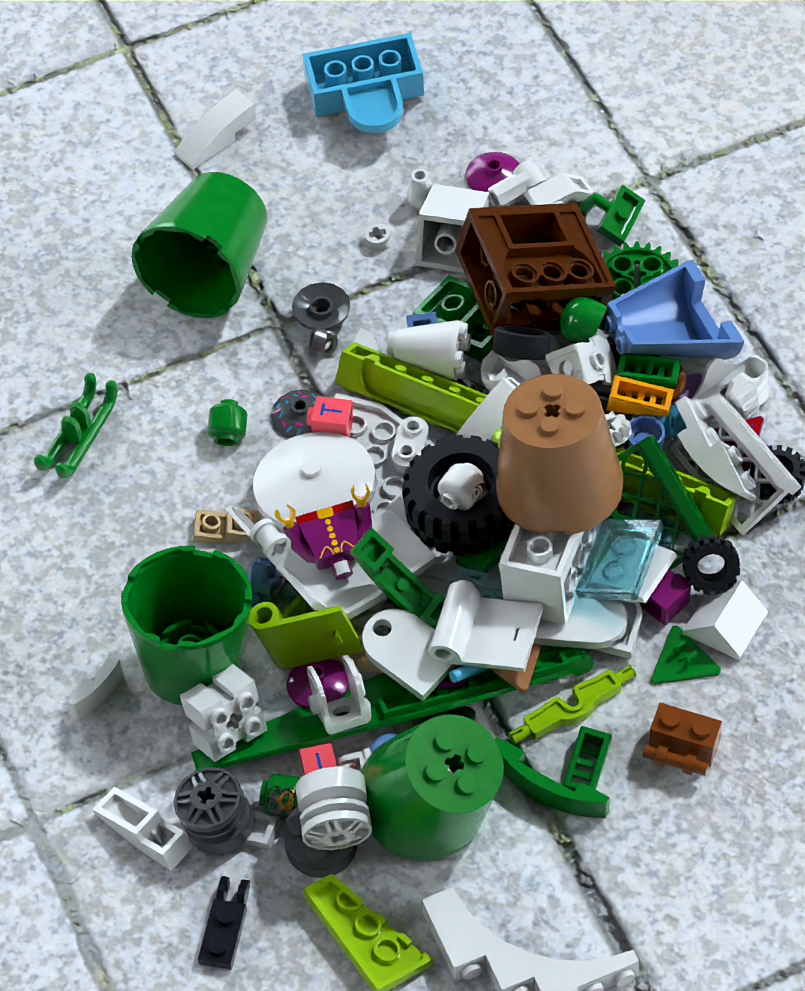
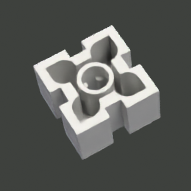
(223, 712)

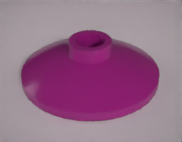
(489, 170)
(331, 676)

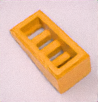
(629, 405)

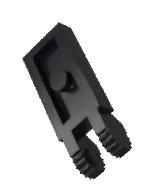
(224, 926)

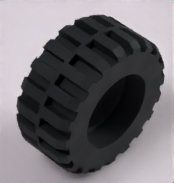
(448, 528)

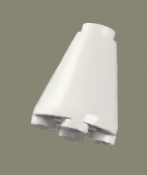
(433, 347)

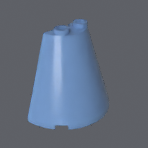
(670, 319)

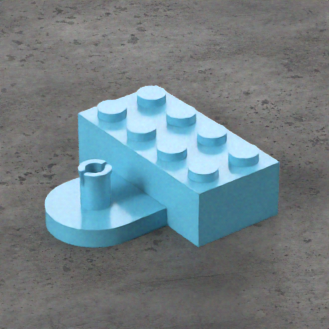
(365, 81)

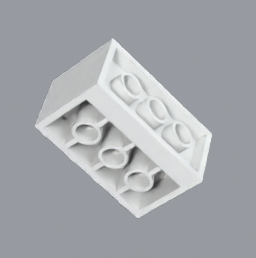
(545, 569)

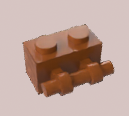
(683, 739)

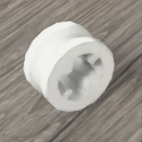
(381, 230)

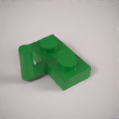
(619, 213)

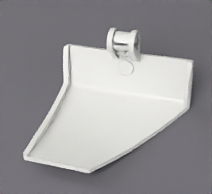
(320, 586)

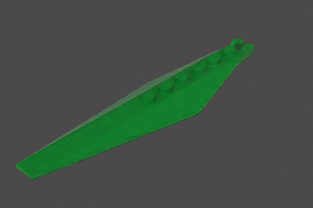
(392, 705)

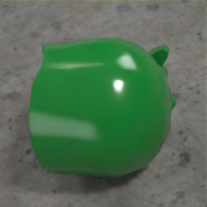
(582, 319)

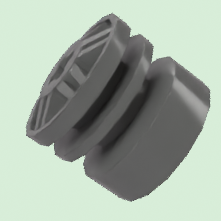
(214, 810)

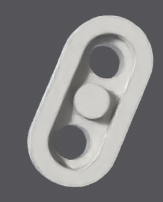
(409, 441)

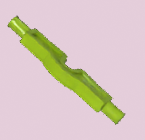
(558, 713)

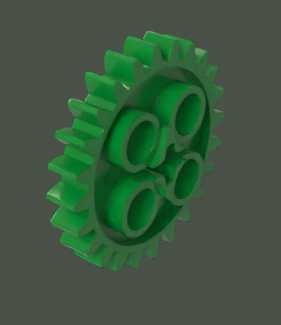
(622, 263)

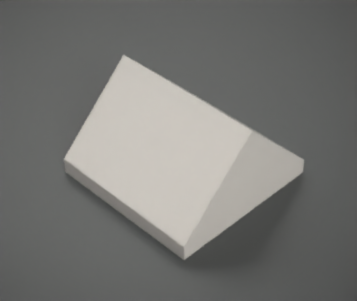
(727, 620)

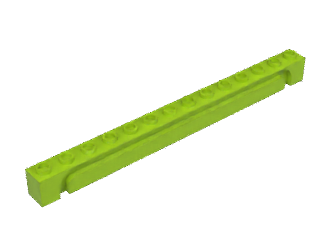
(451, 404)

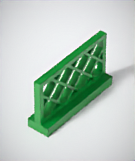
(671, 486)

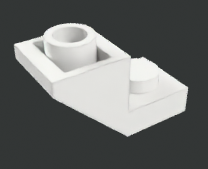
(559, 188)

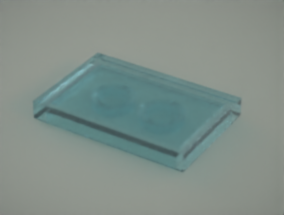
(619, 559)

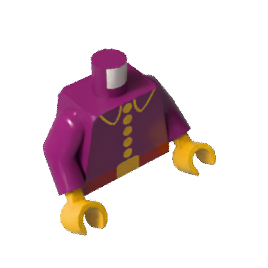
(329, 533)

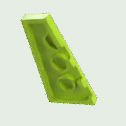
(371, 945)

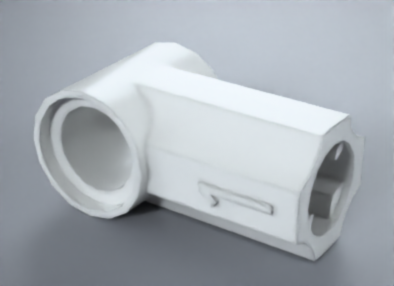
(514, 187)

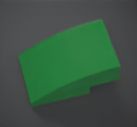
(456, 301)

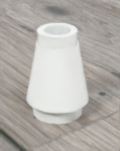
(418, 188)

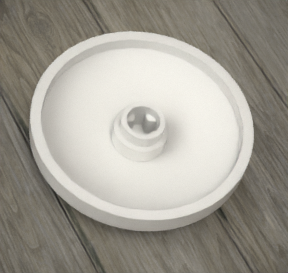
(312, 474)

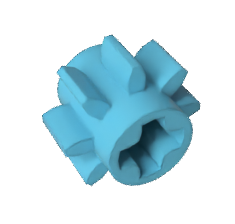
(673, 423)

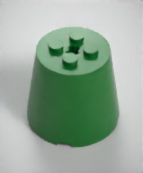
(202, 245)
(186, 617)
(419, 804)

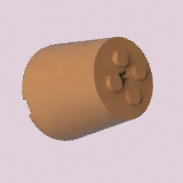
(557, 457)

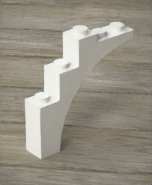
(473, 948)

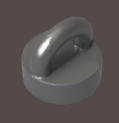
(318, 341)

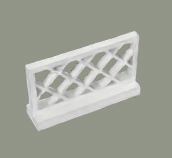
(757, 452)

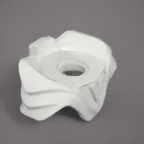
(495, 368)
(745, 386)

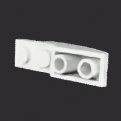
(712, 455)

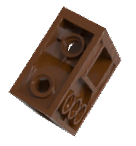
(530, 259)

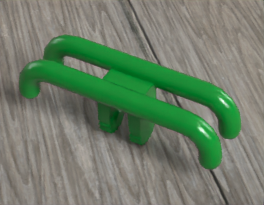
(79, 428)

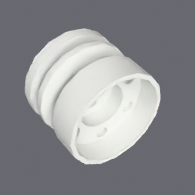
(333, 808)

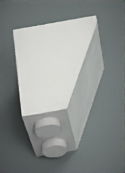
(441, 225)

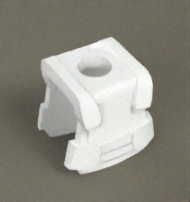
(585, 361)
(356, 704)

